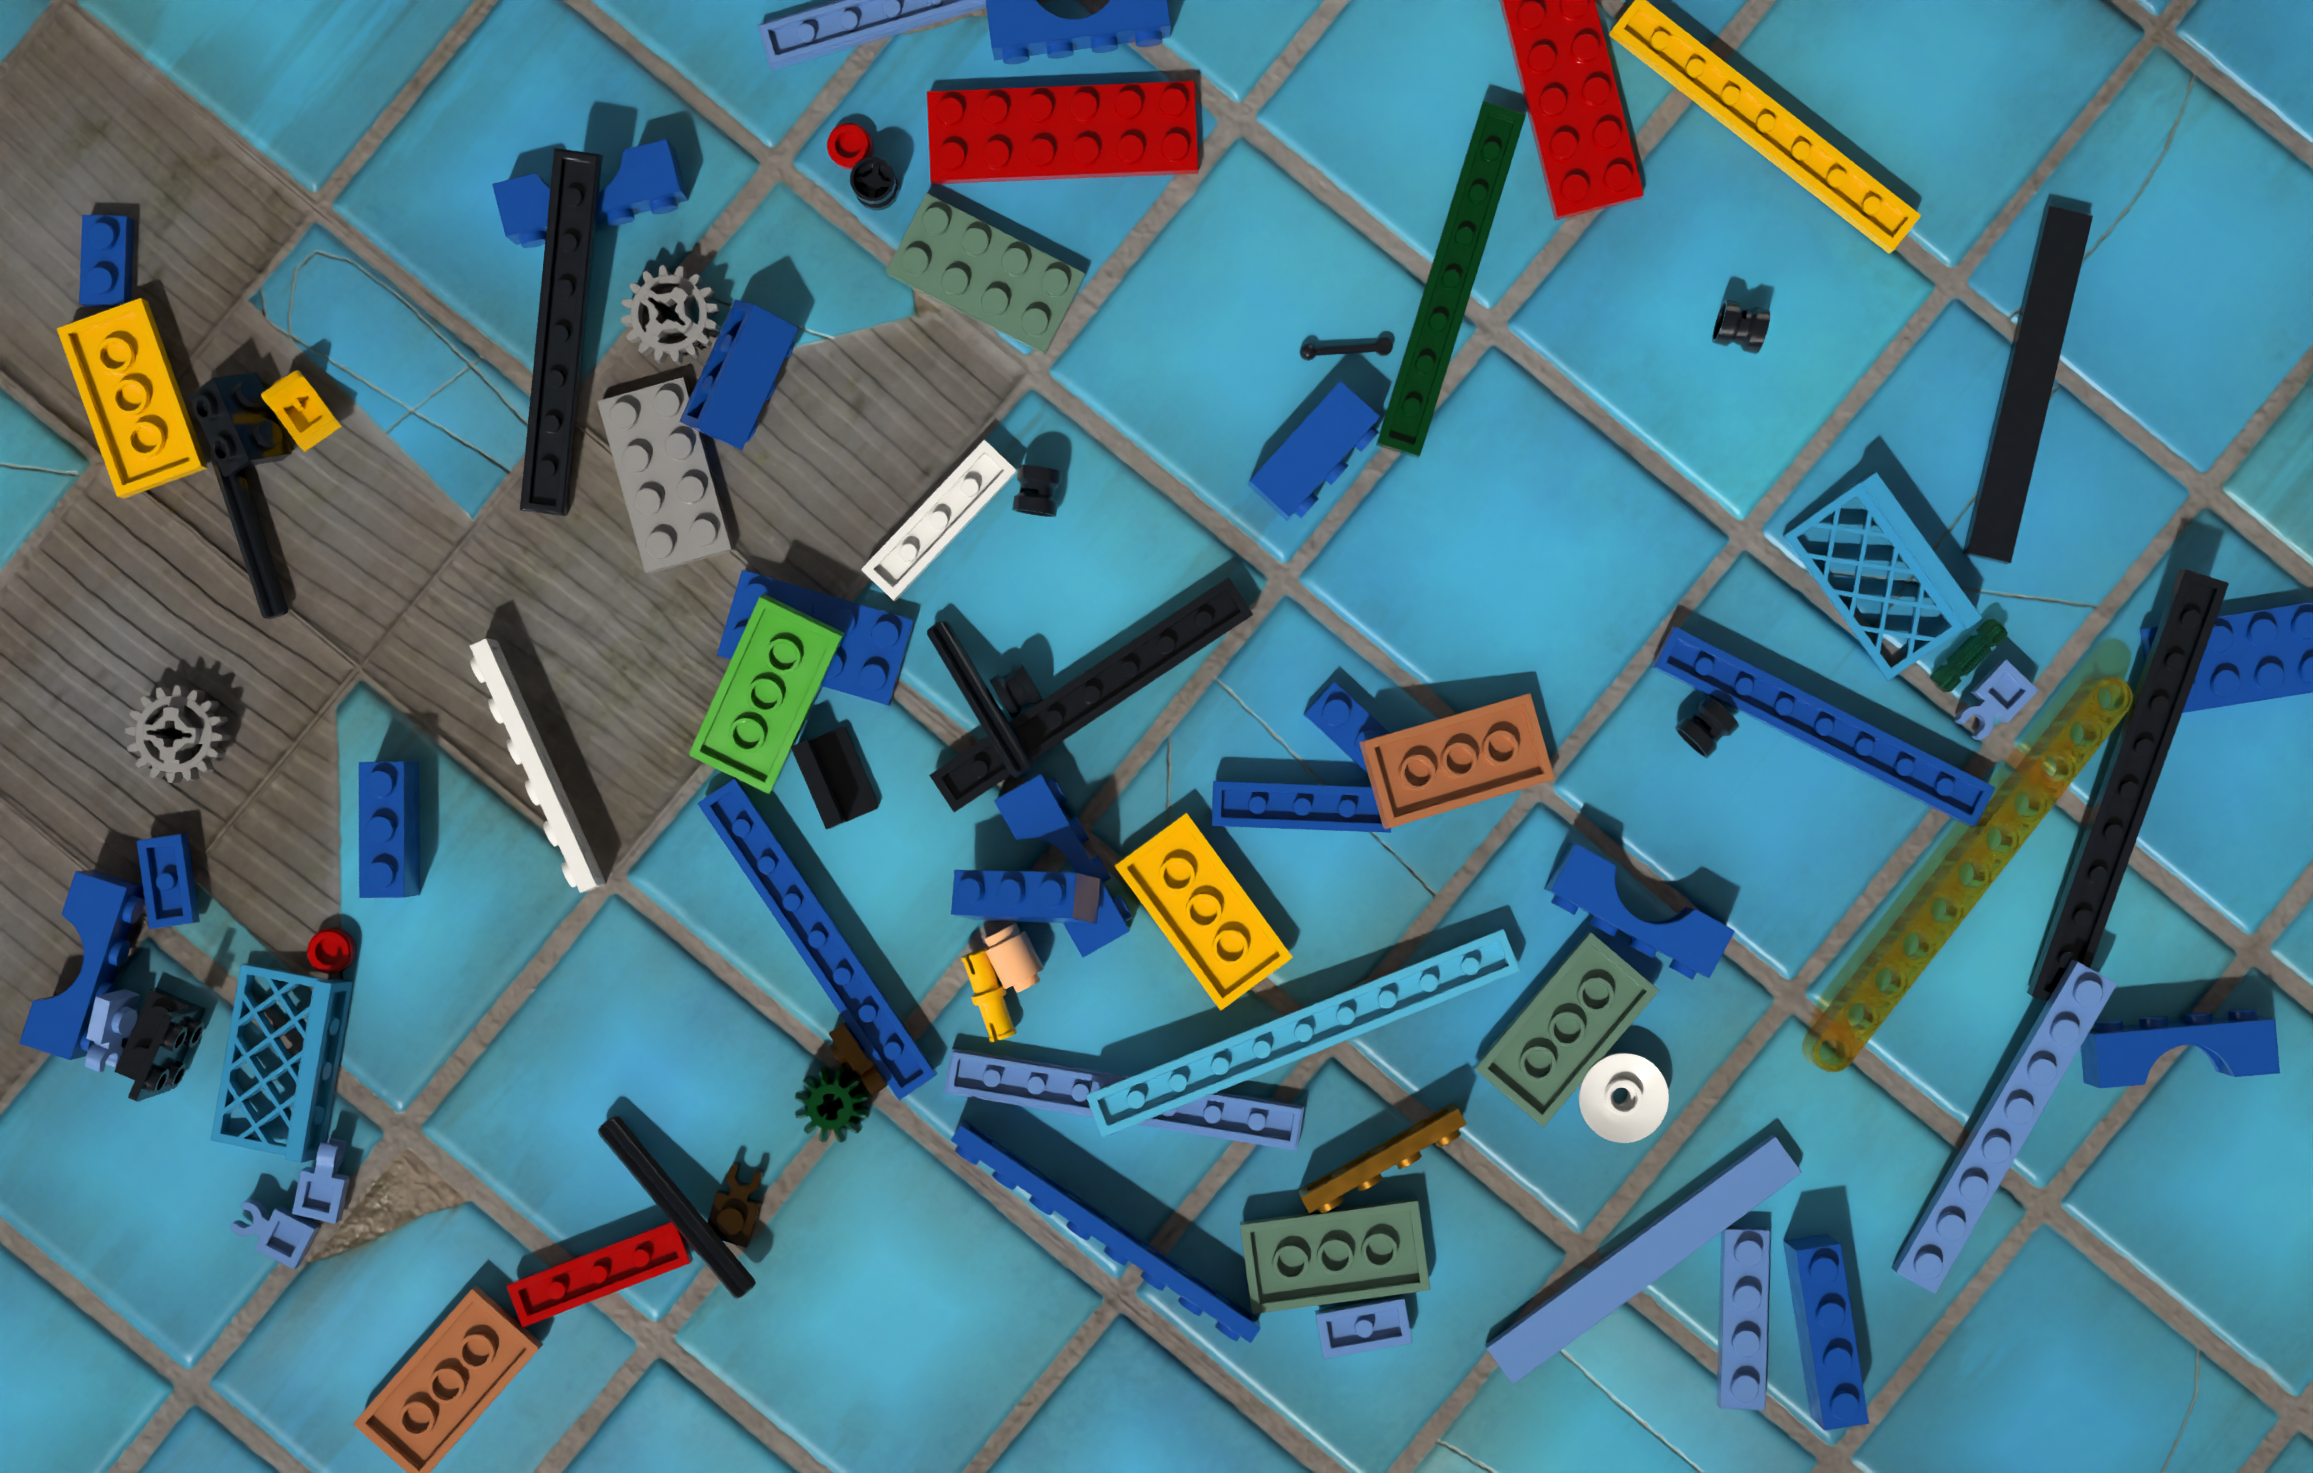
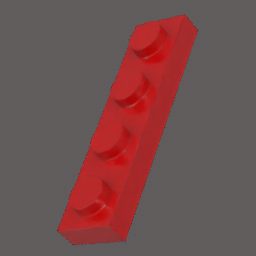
(599, 1273)

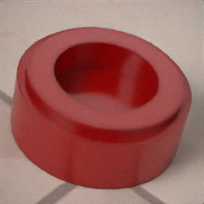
(849, 144)
(331, 950)

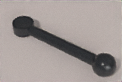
(1381, 347)

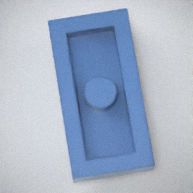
(1363, 1326)

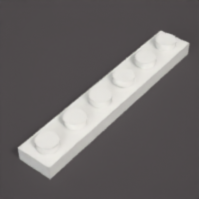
(528, 748)

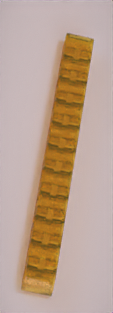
(1986, 864)

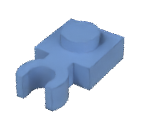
(2000, 696)
(111, 1021)
(281, 1235)

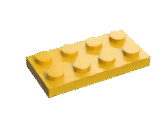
(132, 398)
(1203, 911)

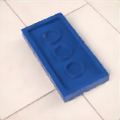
(872, 643)
(2252, 657)

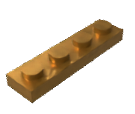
(1398, 1150)

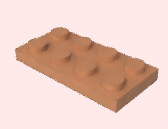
(1456, 761)
(448, 1383)

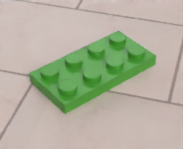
(766, 693)

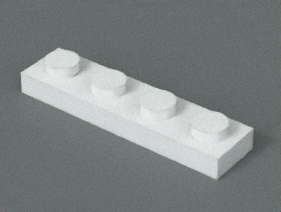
(939, 520)

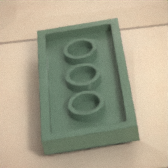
(985, 274)
(1565, 1028)
(1334, 1255)

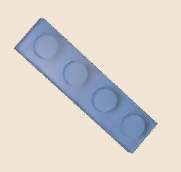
(1743, 1318)

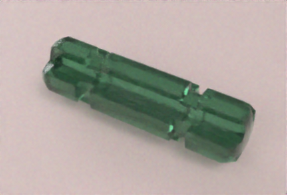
(1968, 655)

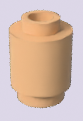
(1013, 958)

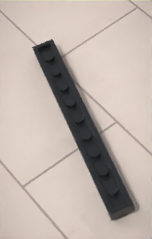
(2130, 778)

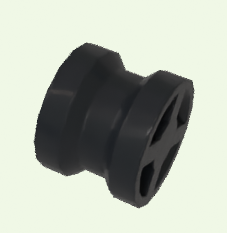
(1016, 689)

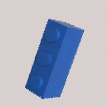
(739, 374)
(1315, 452)
(389, 829)
(1025, 896)

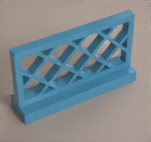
(1913, 551)
(314, 1076)

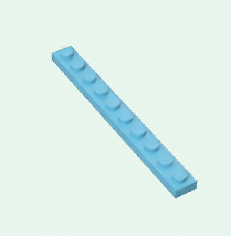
(1302, 1033)

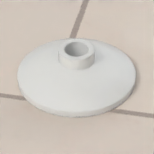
(1641, 1110)

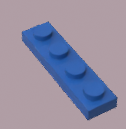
(1295, 806)

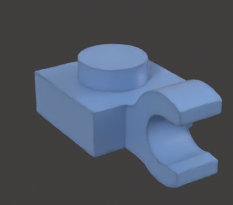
(321, 1189)

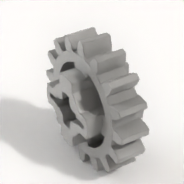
(662, 329)
(179, 714)

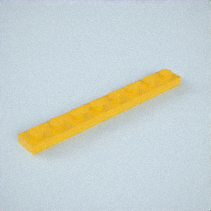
(1764, 125)

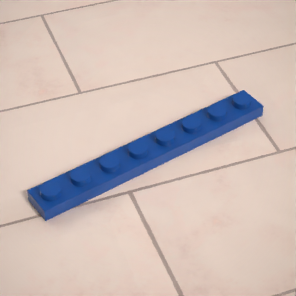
(1823, 727)
(817, 938)
(1120, 1243)

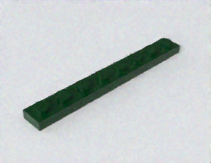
(1450, 279)

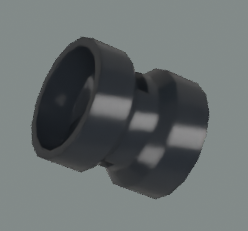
(869, 177)
(1741, 326)
(1041, 481)
(1707, 726)

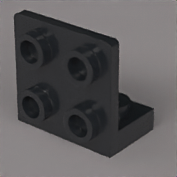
(160, 1043)

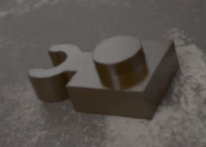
(849, 1050)
(734, 1212)

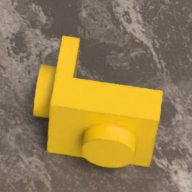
(301, 410)

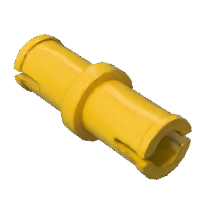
(988, 995)

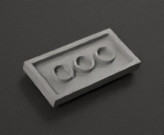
(665, 477)

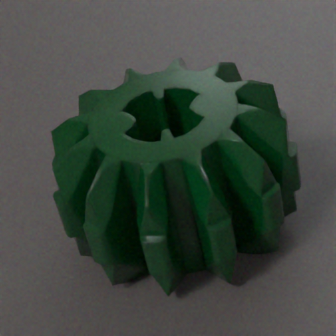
(819, 1093)

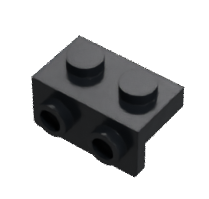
(239, 422)

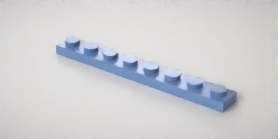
(2004, 1126)

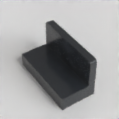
(835, 777)

